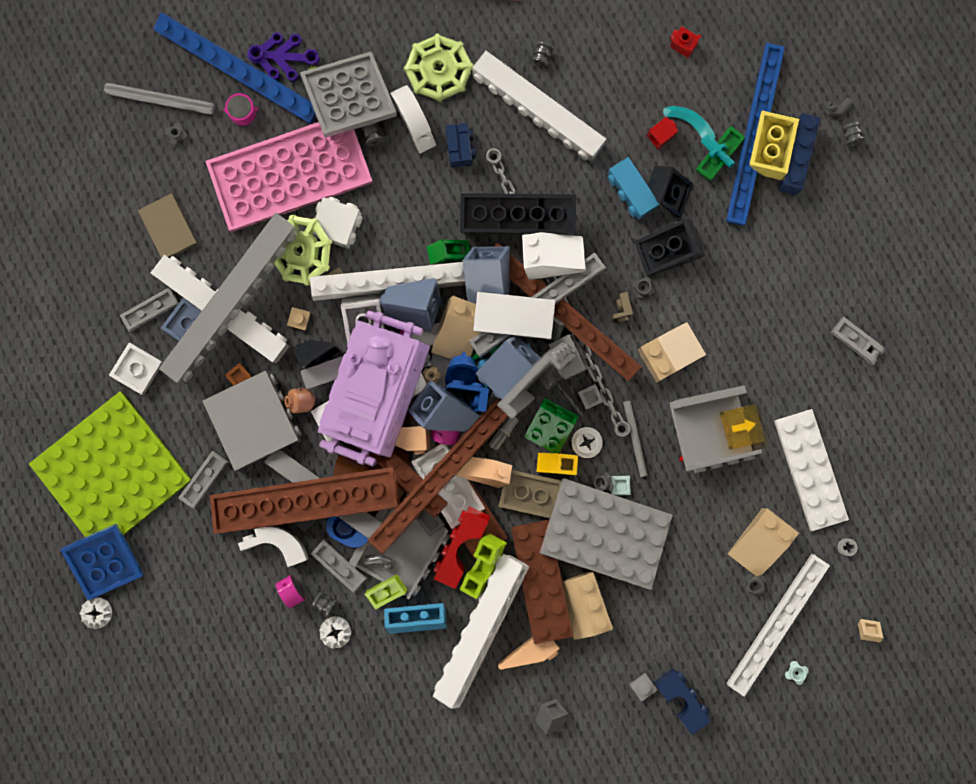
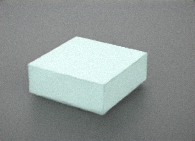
(621, 485)

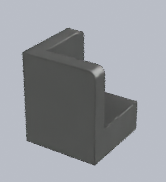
(551, 716)

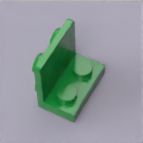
(551, 426)

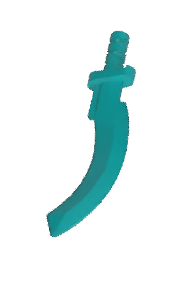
(704, 130)

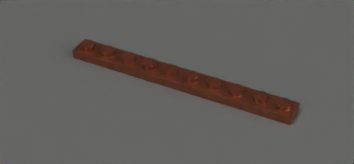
(578, 324)
(438, 478)

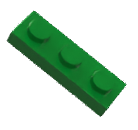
(710, 166)

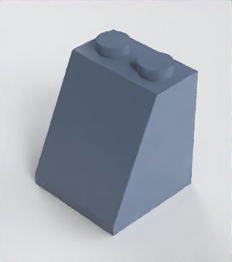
(486, 271)
(413, 303)
(507, 366)
(442, 410)

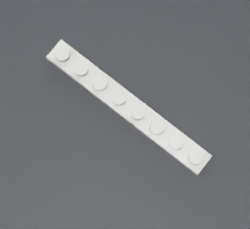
(777, 625)

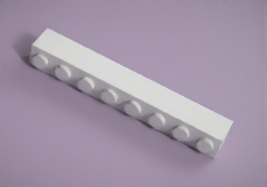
(538, 106)
(377, 281)
(200, 293)
(480, 631)

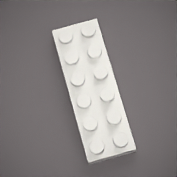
(811, 470)

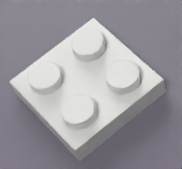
(136, 368)

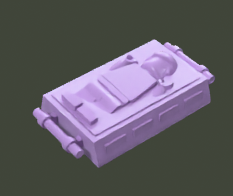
(373, 388)

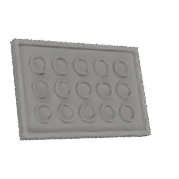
(606, 534)

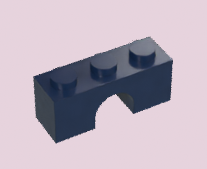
(693, 715)

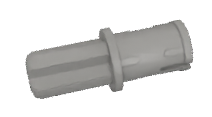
(503, 432)

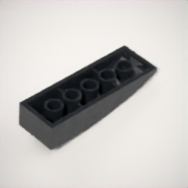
(517, 213)

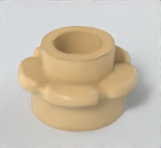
(432, 370)

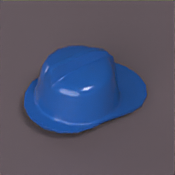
(461, 369)
(344, 533)

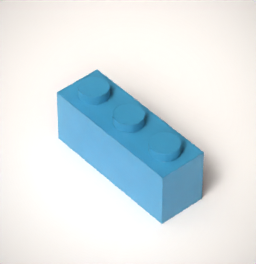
(632, 189)
(415, 618)

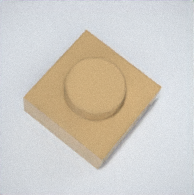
(299, 319)
(870, 630)

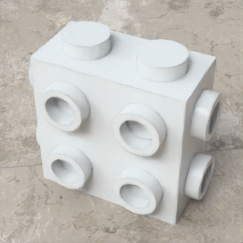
(338, 221)

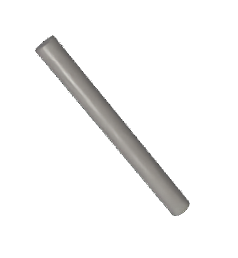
(635, 438)

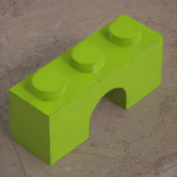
(487, 554)

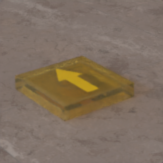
(742, 426)

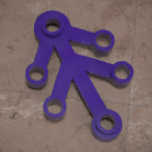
(281, 56)

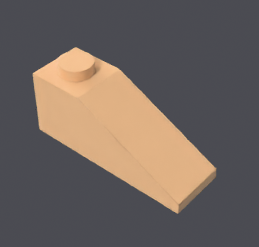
(414, 439)
(486, 472)
(530, 653)

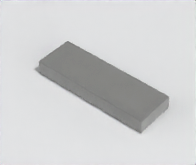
(149, 309)
(203, 479)
(338, 566)

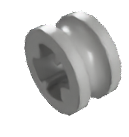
(849, 541)

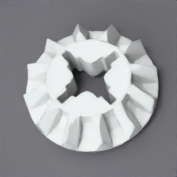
(595, 446)
(101, 606)
(343, 636)

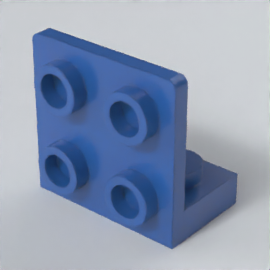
(479, 401)

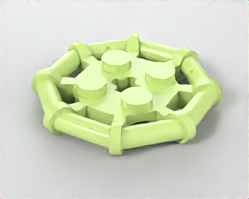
(434, 77)
(309, 256)

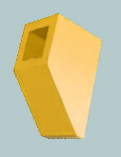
(557, 463)

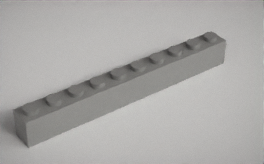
(229, 299)

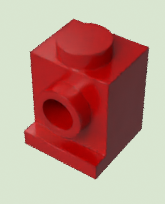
(685, 46)

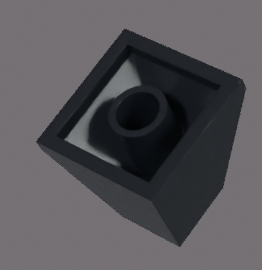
(670, 188)
(314, 352)

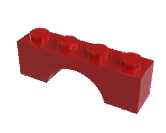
(471, 526)

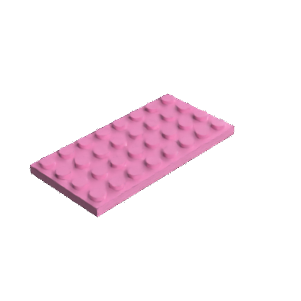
(286, 174)

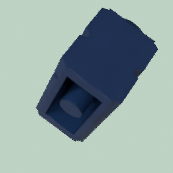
(459, 145)

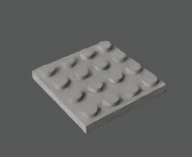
(348, 94)

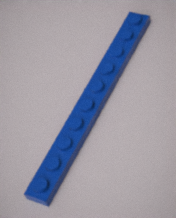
(235, 67)
(761, 101)

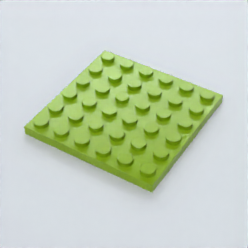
(110, 469)

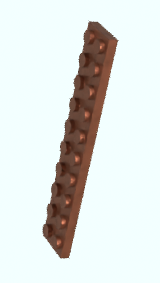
(305, 500)

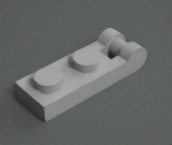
(857, 340)

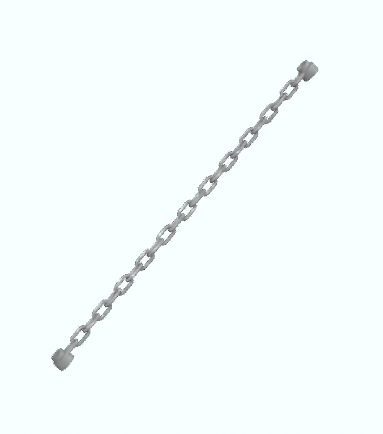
(497, 153)

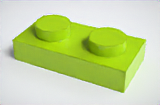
(386, 591)

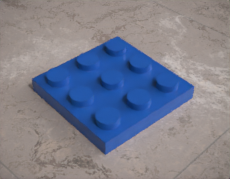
(102, 561)

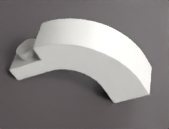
(414, 118)
(286, 541)

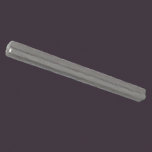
(159, 98)

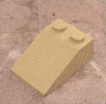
(455, 329)
(671, 352)
(762, 542)

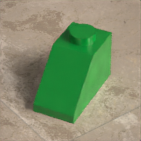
(447, 251)

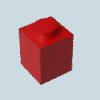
(662, 132)

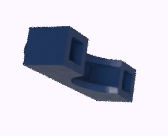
(801, 154)

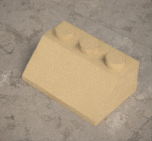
(585, 606)

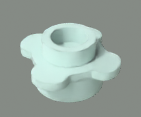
(802, 672)

